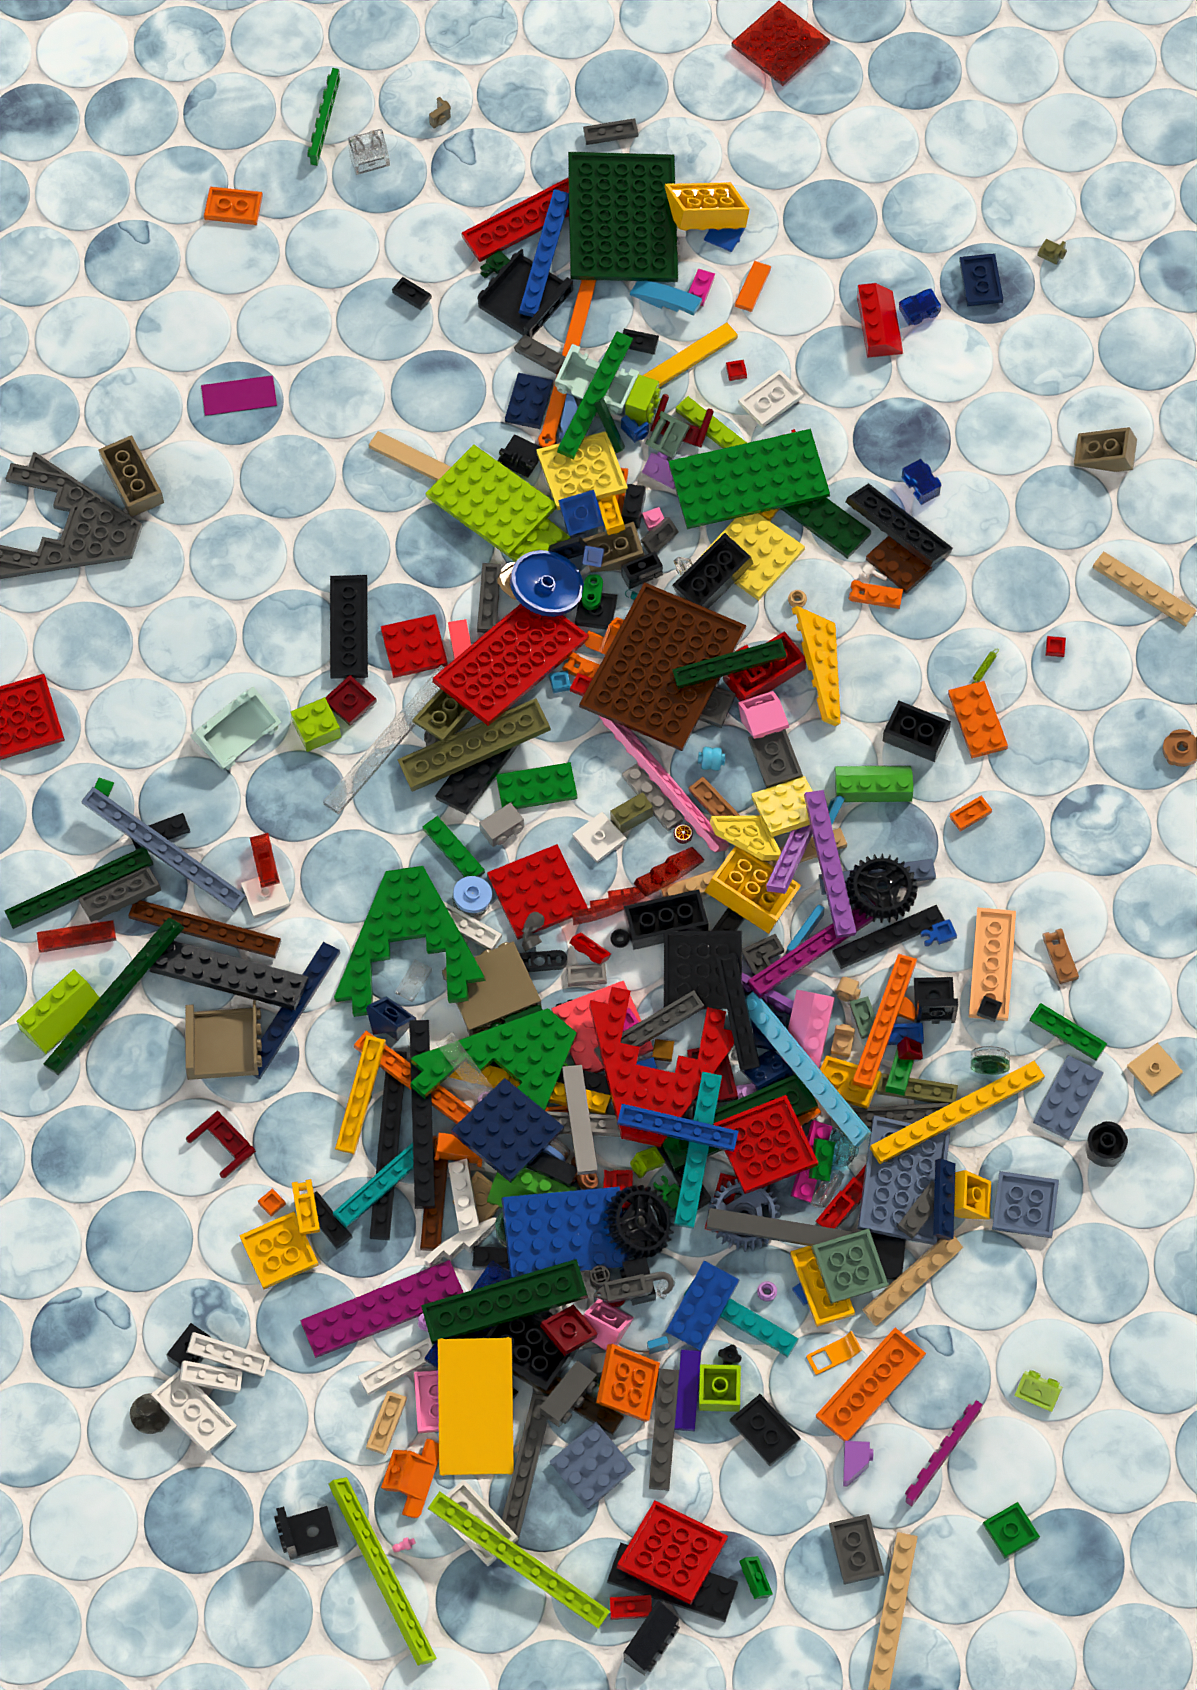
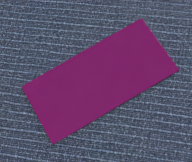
(239, 395)

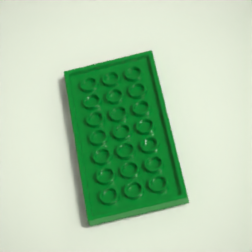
(749, 478)

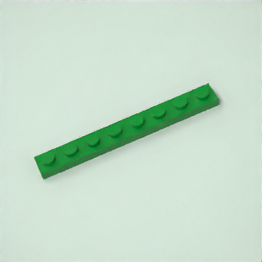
(597, 389)

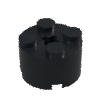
(1104, 1154)

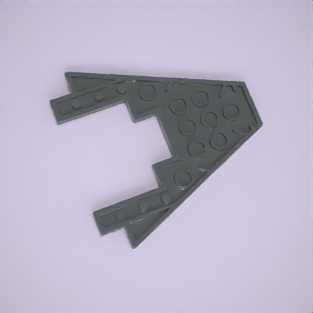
(93, 531)

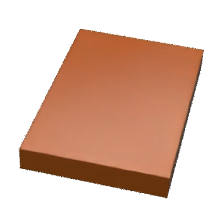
(233, 205)

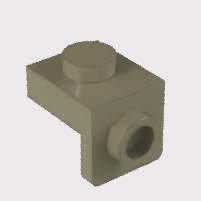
(441, 114)

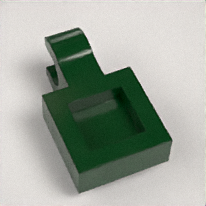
(494, 264)

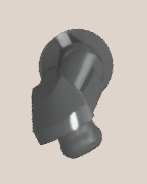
(532, 923)

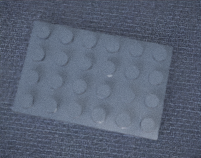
(898, 1183)

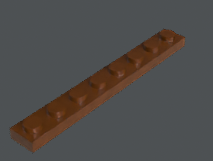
(207, 928)

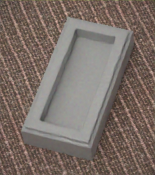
(586, 975)

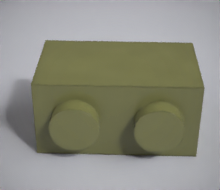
(631, 813)

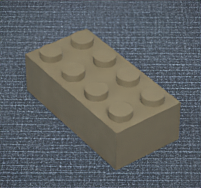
(131, 476)

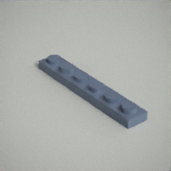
(922, 869)

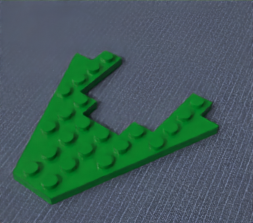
(407, 910)
(526, 1048)

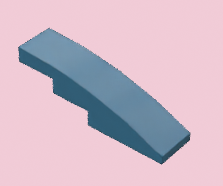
(667, 296)

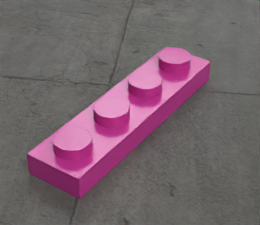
(803, 1185)

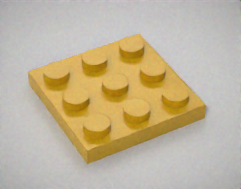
(278, 1250)

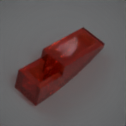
(264, 860)

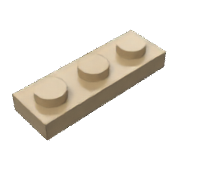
(386, 1423)

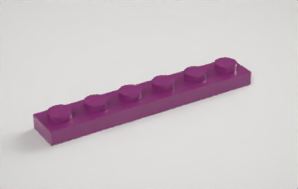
(937, 1459)

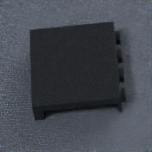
(506, 291)

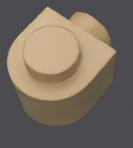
(848, 989)

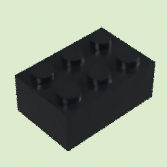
(916, 731)

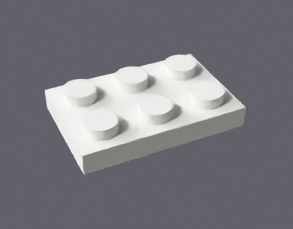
(771, 398)

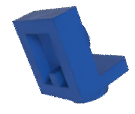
(632, 429)

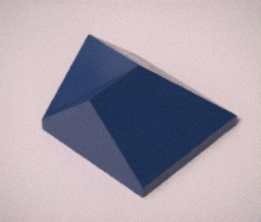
(388, 1018)

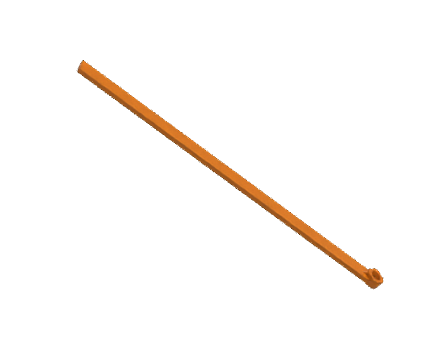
(574, 337)

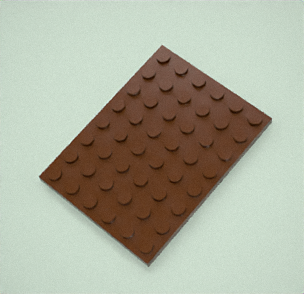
(636, 674)

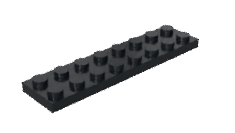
(231, 975)

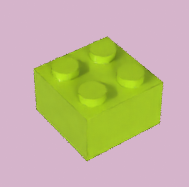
(643, 400)
(315, 724)
(719, 1388)

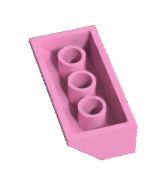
(811, 1022)

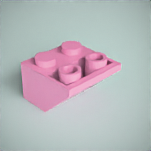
(763, 715)

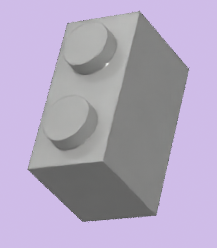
(502, 825)

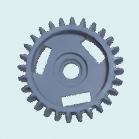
(747, 1203)

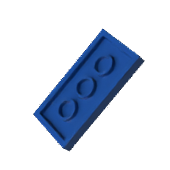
(702, 1305)

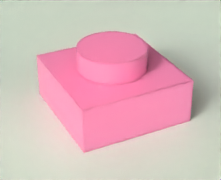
(652, 518)

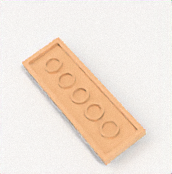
(992, 959)

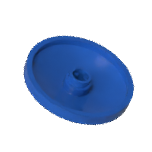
(546, 583)

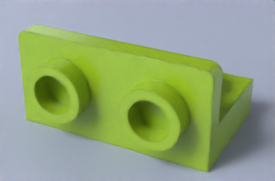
(1038, 1390)

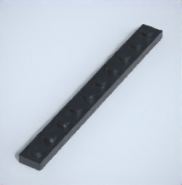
(421, 1123)
(387, 1151)

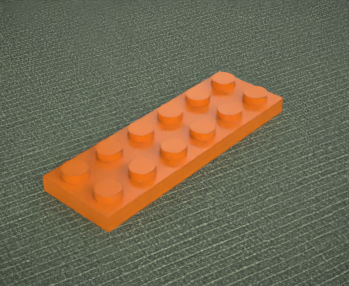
(870, 1385)

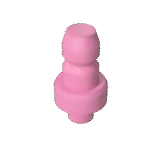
(405, 1544)

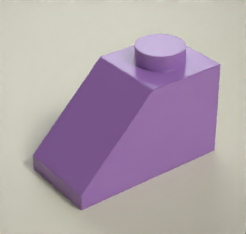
(856, 1460)

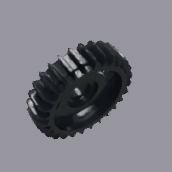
(884, 900)
(627, 1226)

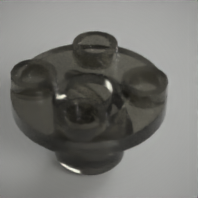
(147, 1415)

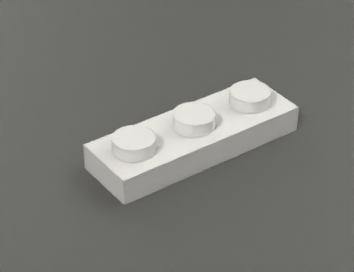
(211, 1376)

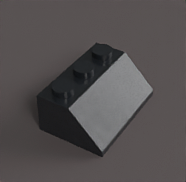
(651, 1639)

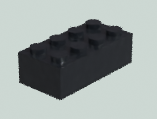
(713, 572)
(677, 912)

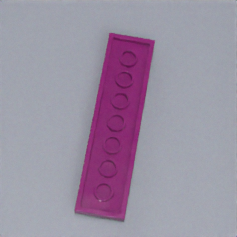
(379, 1309)

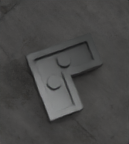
(759, 953)

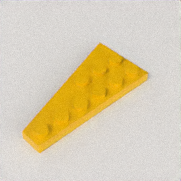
(821, 657)

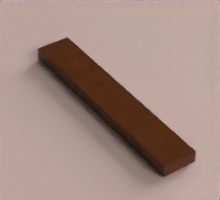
(433, 1218)

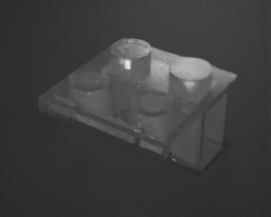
(368, 151)

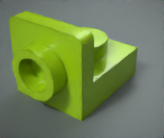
(646, 1161)

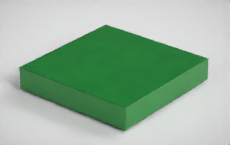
(1011, 1530)

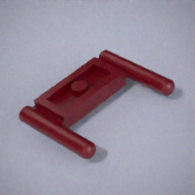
(695, 435)
(228, 1137)

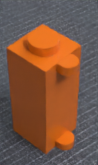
(451, 1148)

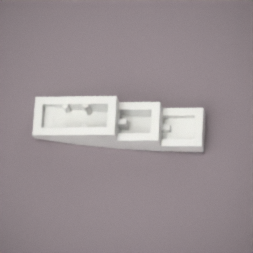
(458, 1242)

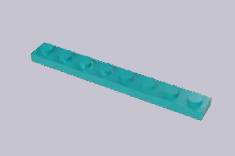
(697, 1153)

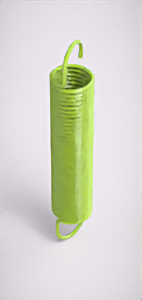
(984, 666)

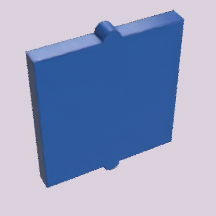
(724, 238)

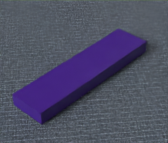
(687, 1390)

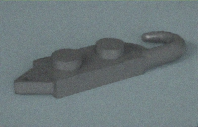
(632, 1287)

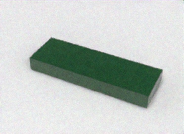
(609, 425)

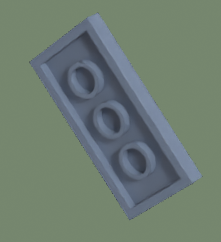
(1068, 1097)

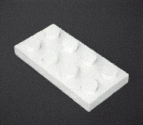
(193, 1412)
(472, 1502)

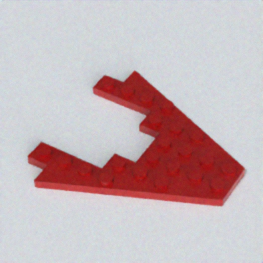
(648, 1086)

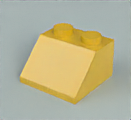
(972, 1196)

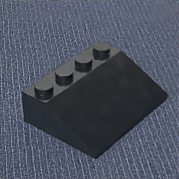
(533, 1352)

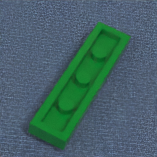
(452, 848)
(1068, 1031)

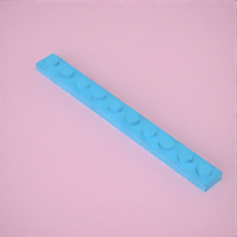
(807, 1070)

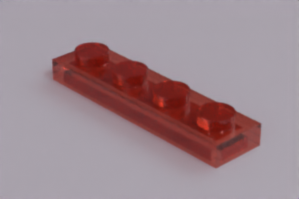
(76, 936)

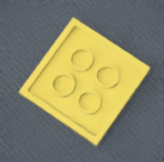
(783, 806)

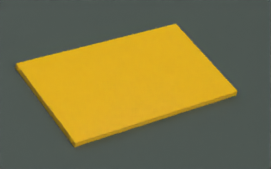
(475, 1406)

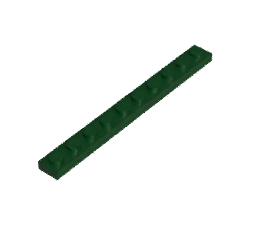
(113, 996)

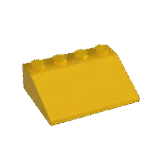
(707, 206)
(742, 887)

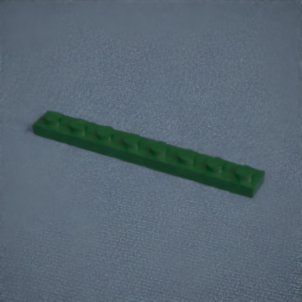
(81, 885)

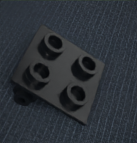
(519, 456)

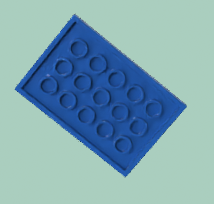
(558, 1229)

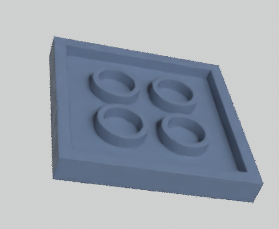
(1025, 1204)
(592, 1465)

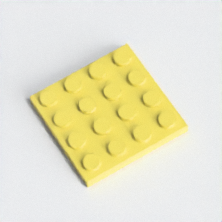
(592, 469)
(769, 548)

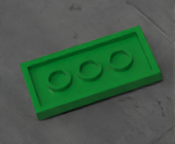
(537, 786)

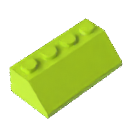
(58, 1011)

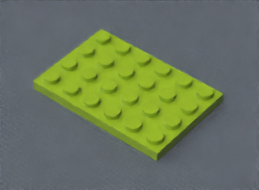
(491, 500)

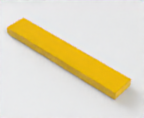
(692, 354)
(360, 1094)

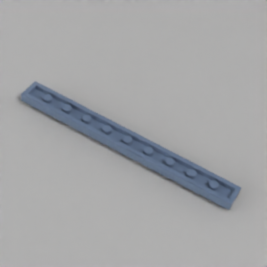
(163, 849)

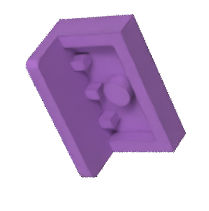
(658, 469)

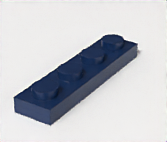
(944, 1199)

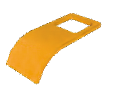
(837, 1352)

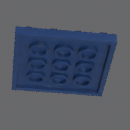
(507, 1130)

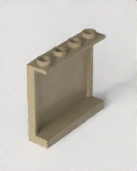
(504, 992)
(222, 1042)

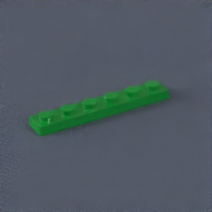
(325, 111)

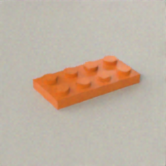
(977, 719)

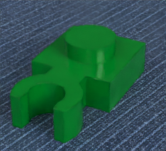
(669, 1193)

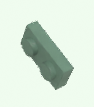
(863, 1015)

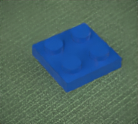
(581, 512)

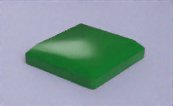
(104, 786)

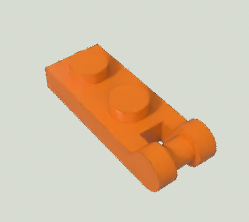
(875, 594)
(586, 666)

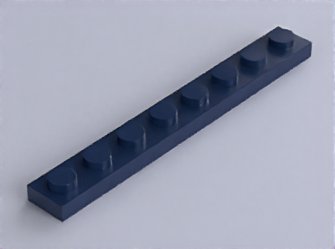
(287, 1018)

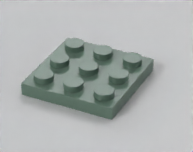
(849, 1266)

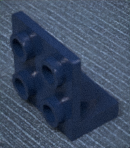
(772, 1070)

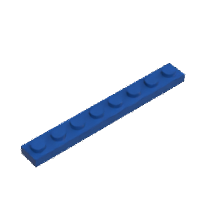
(544, 253)

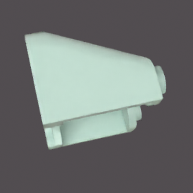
(578, 373)
(236, 728)

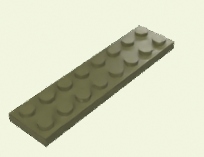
(474, 745)

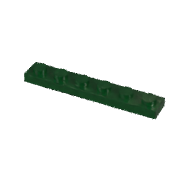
(729, 663)

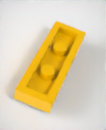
(611, 514)

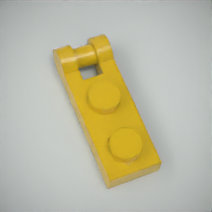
(306, 1208)

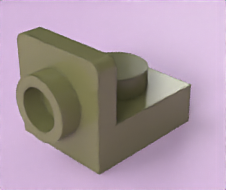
(1052, 251)

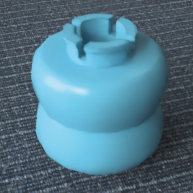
(711, 758)

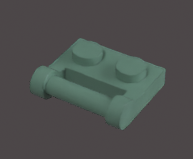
(672, 438)

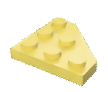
(748, 834)

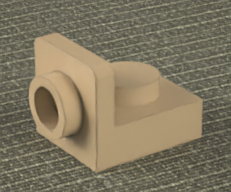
(843, 1040)

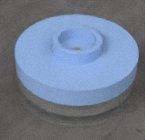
(472, 896)

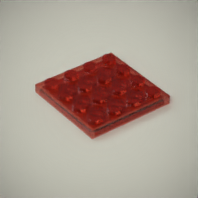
(780, 43)

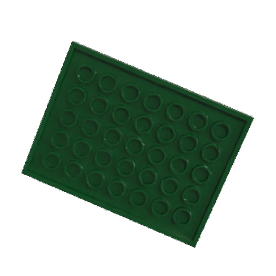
(621, 217)

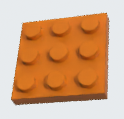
(628, 1382)

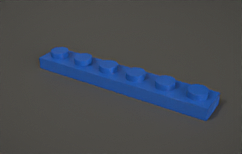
(677, 1127)

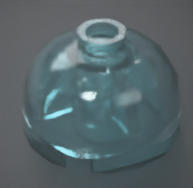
(844, 1149)

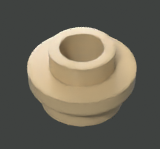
(797, 594)

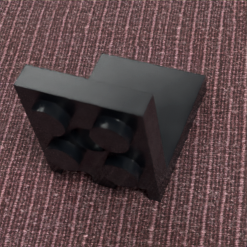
(935, 1009)
(295, 1529)

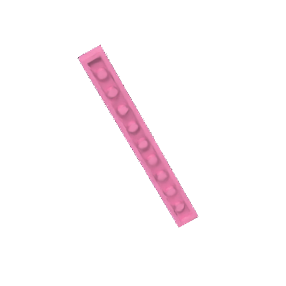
(667, 785)

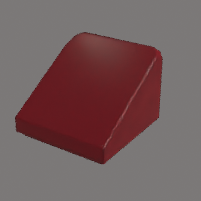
(909, 1049)

